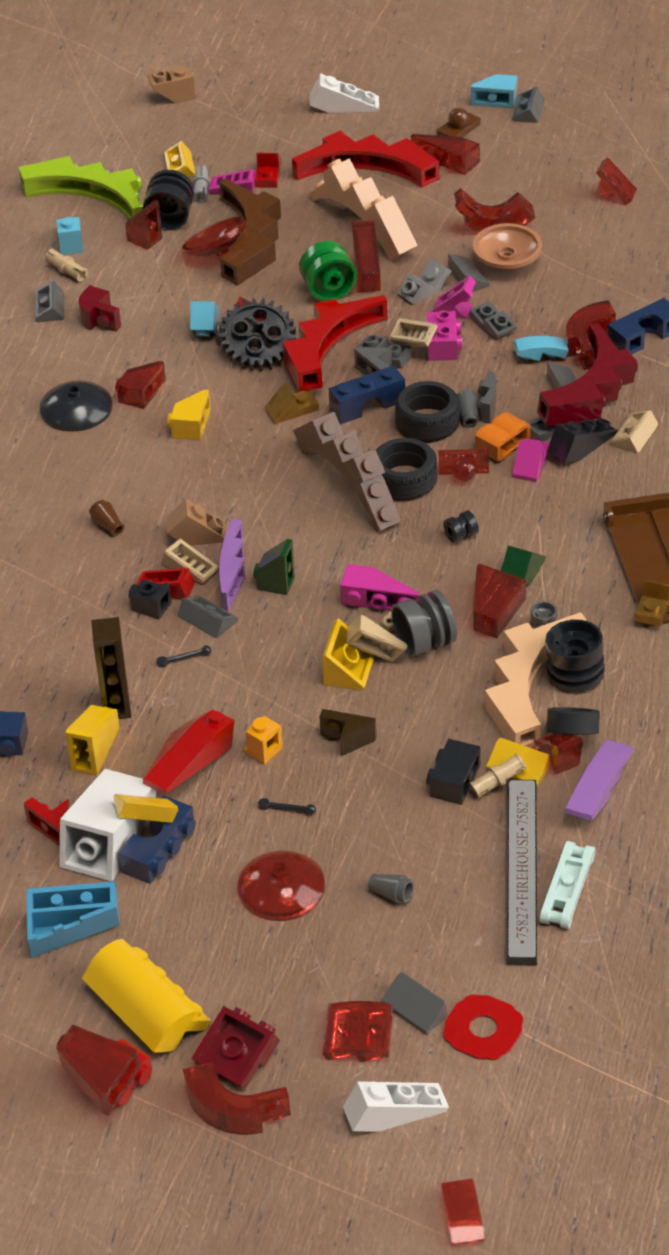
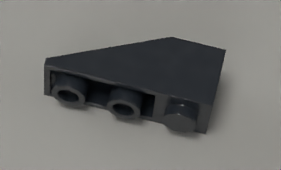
(578, 439)

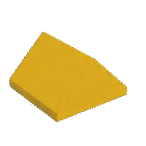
(342, 663)

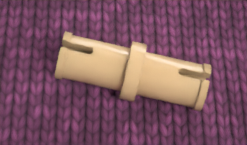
(66, 265)
(497, 775)

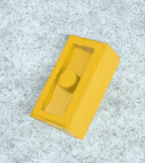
(180, 159)
(536, 762)
(145, 808)

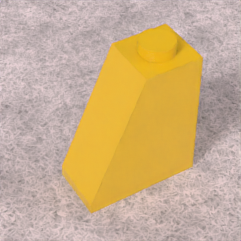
(91, 738)

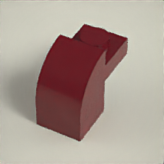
(97, 309)

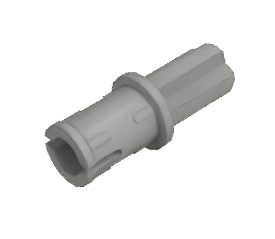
(201, 184)

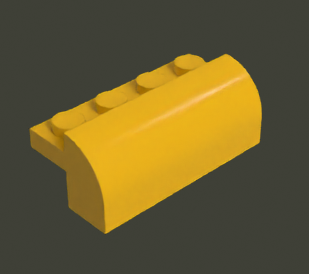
(143, 996)

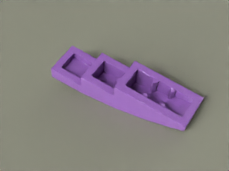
(232, 564)
(598, 780)

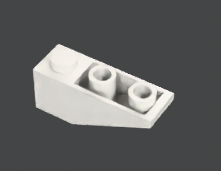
(340, 97)
(392, 1104)

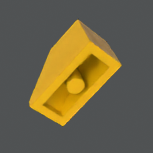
(190, 416)

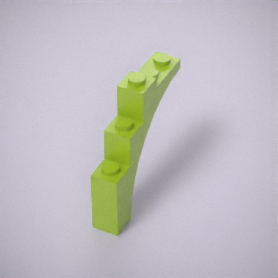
(91, 180)

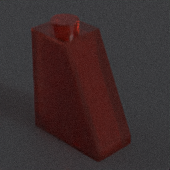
(366, 256)
(496, 600)
(98, 1065)

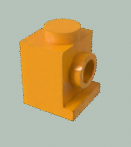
(259, 735)

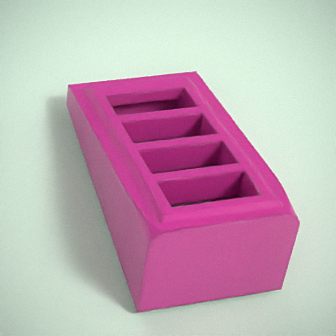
(243, 178)

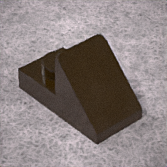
(351, 729)

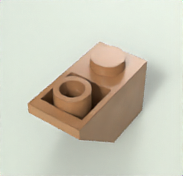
(174, 84)
(195, 525)

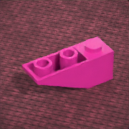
(372, 588)

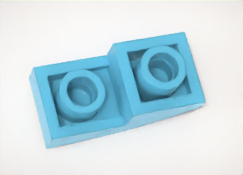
(534, 346)

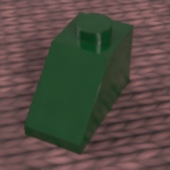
(522, 563)
(276, 569)

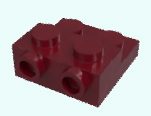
(236, 1046)

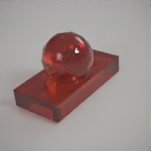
(614, 182)
(463, 463)

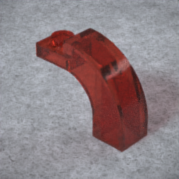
(479, 216)
(578, 329)
(229, 1110)

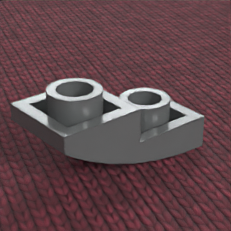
(491, 320)
(400, 354)
(487, 402)

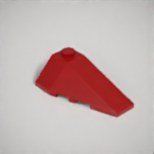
(190, 750)

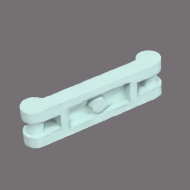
(567, 884)

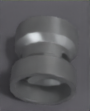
(542, 614)

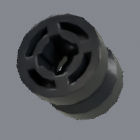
(460, 526)

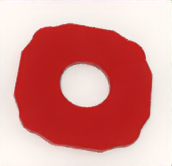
(493, 1047)

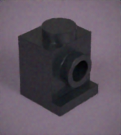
(150, 598)

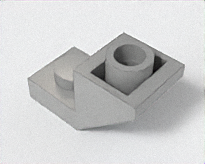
(430, 282)

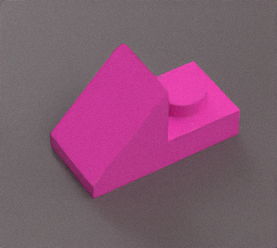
(457, 298)
(530, 459)

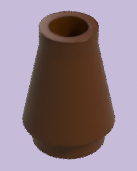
(105, 516)

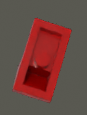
(267, 170)
(45, 819)

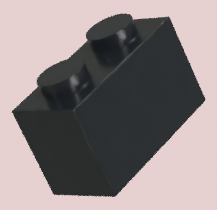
(453, 771)

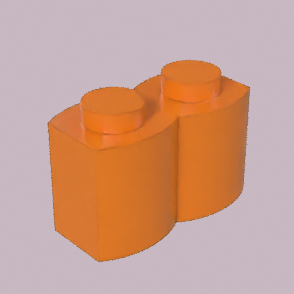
(502, 435)

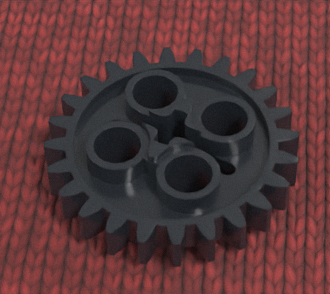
(273, 324)

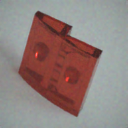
(358, 1030)

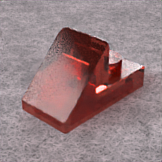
(563, 750)

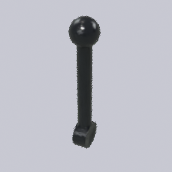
(163, 661)
(264, 804)

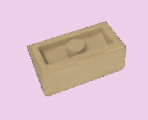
(635, 431)

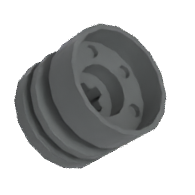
(424, 623)

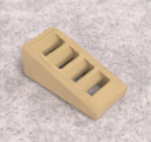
(414, 328)
(181, 548)
(366, 635)

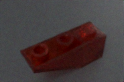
(451, 152)

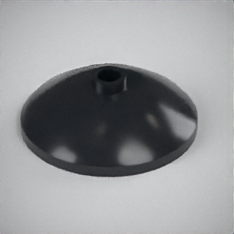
(75, 406)

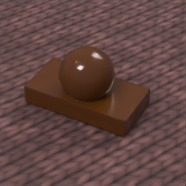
(459, 123)

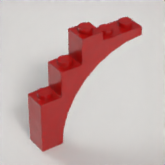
(369, 153)
(317, 336)

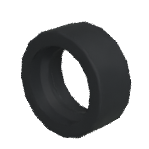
(573, 720)

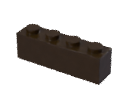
(111, 665)

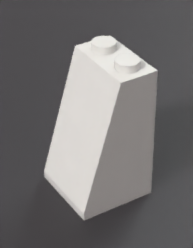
(93, 831)

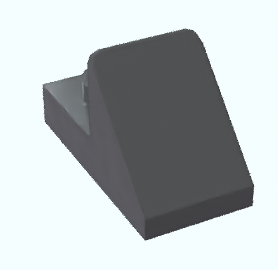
(372, 359)

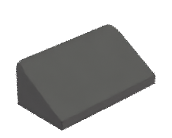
(528, 106)
(463, 267)
(49, 303)
(559, 375)
(206, 615)
(415, 1003)

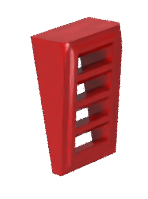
(180, 580)

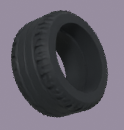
(427, 396)
(408, 453)

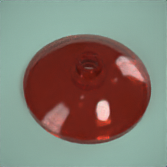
(215, 238)
(281, 885)

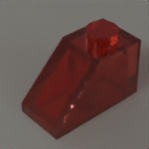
(145, 226)
(140, 384)

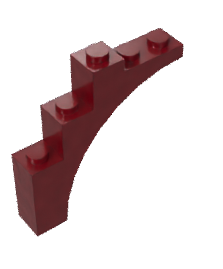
(598, 385)

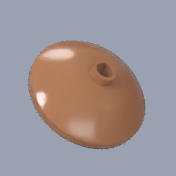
(507, 246)

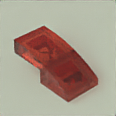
(462, 1212)

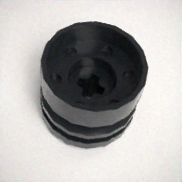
(174, 195)
(575, 655)

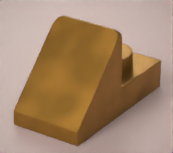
(290, 405)
(653, 603)

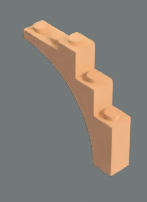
(363, 198)
(509, 700)

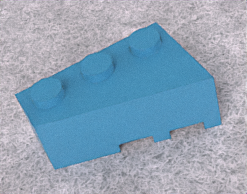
(69, 914)

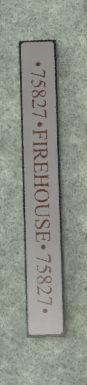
(522, 873)

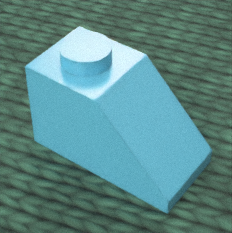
(495, 91)
(69, 235)
(204, 317)

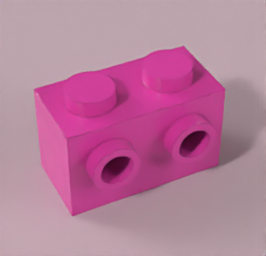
(447, 336)

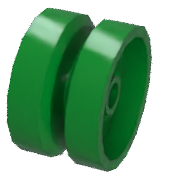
(327, 271)

